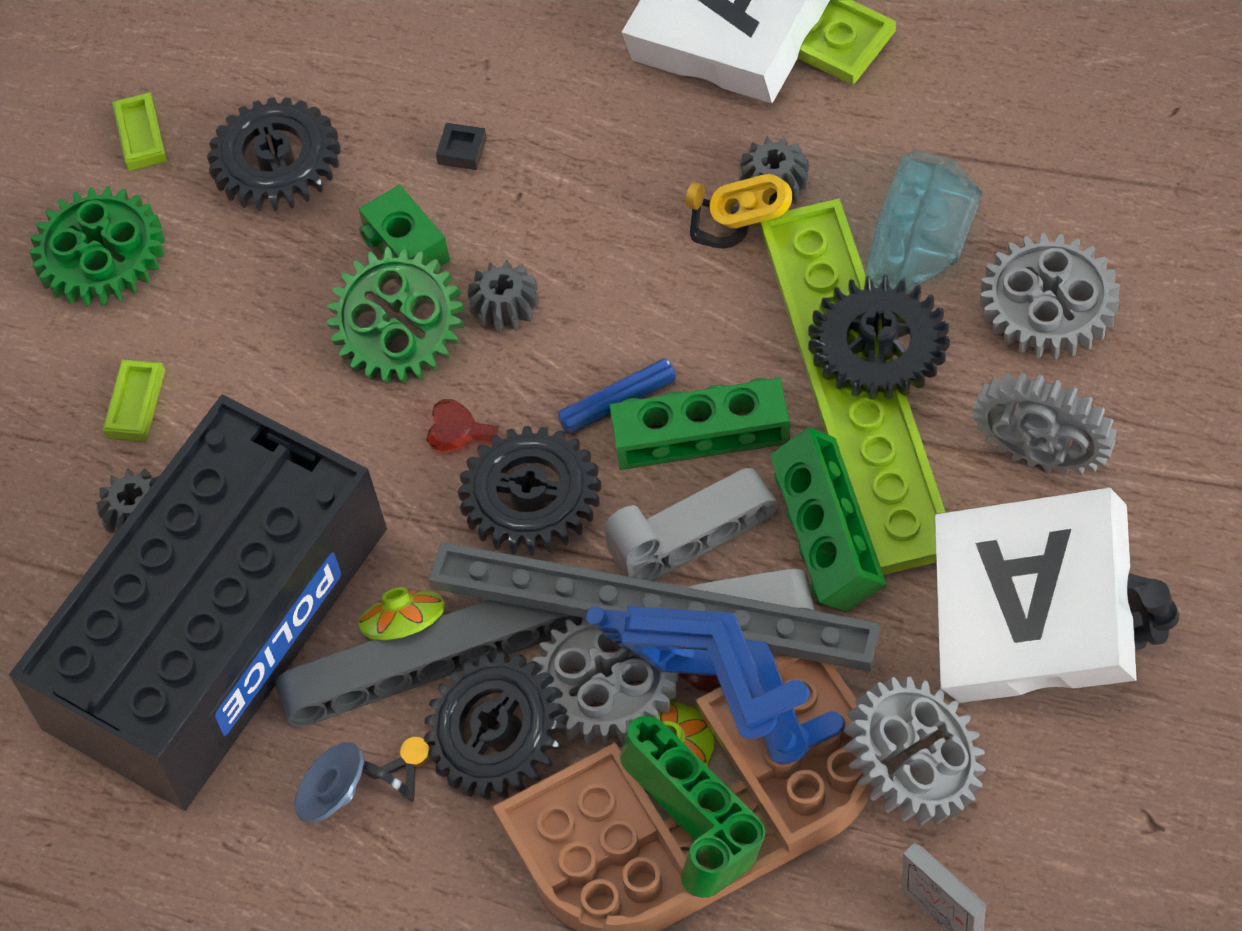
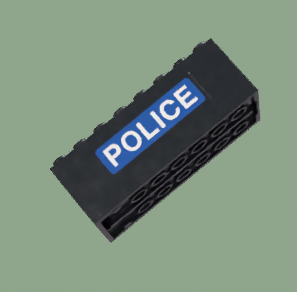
(201, 601)

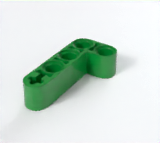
(655, 755)

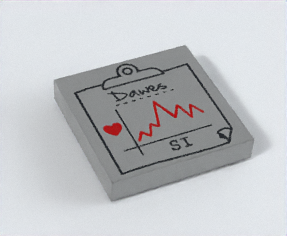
(940, 892)

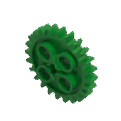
(88, 261)
(418, 287)

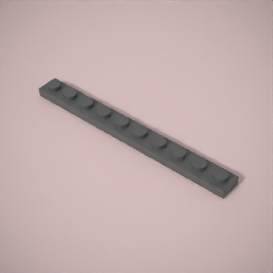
(576, 589)

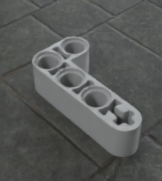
(688, 528)

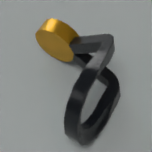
(694, 200)
(413, 755)

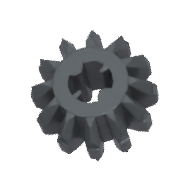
(778, 160)
(503, 296)
(122, 498)

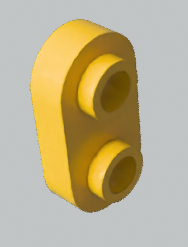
(753, 201)

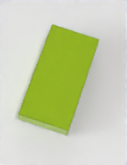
(139, 131)
(134, 400)

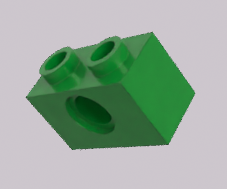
(396, 216)

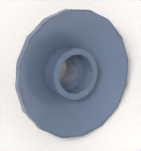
(329, 783)

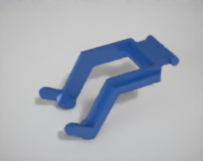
(746, 670)

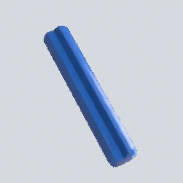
(633, 386)

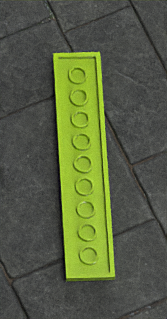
(876, 437)

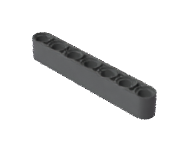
(397, 665)

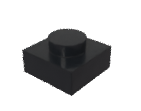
(461, 146)

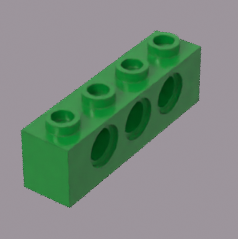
(720, 432)
(827, 520)

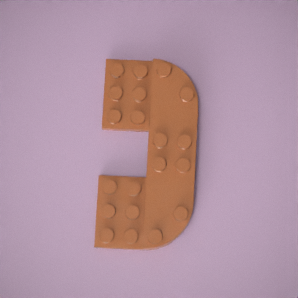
(617, 866)

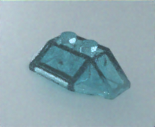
(923, 220)

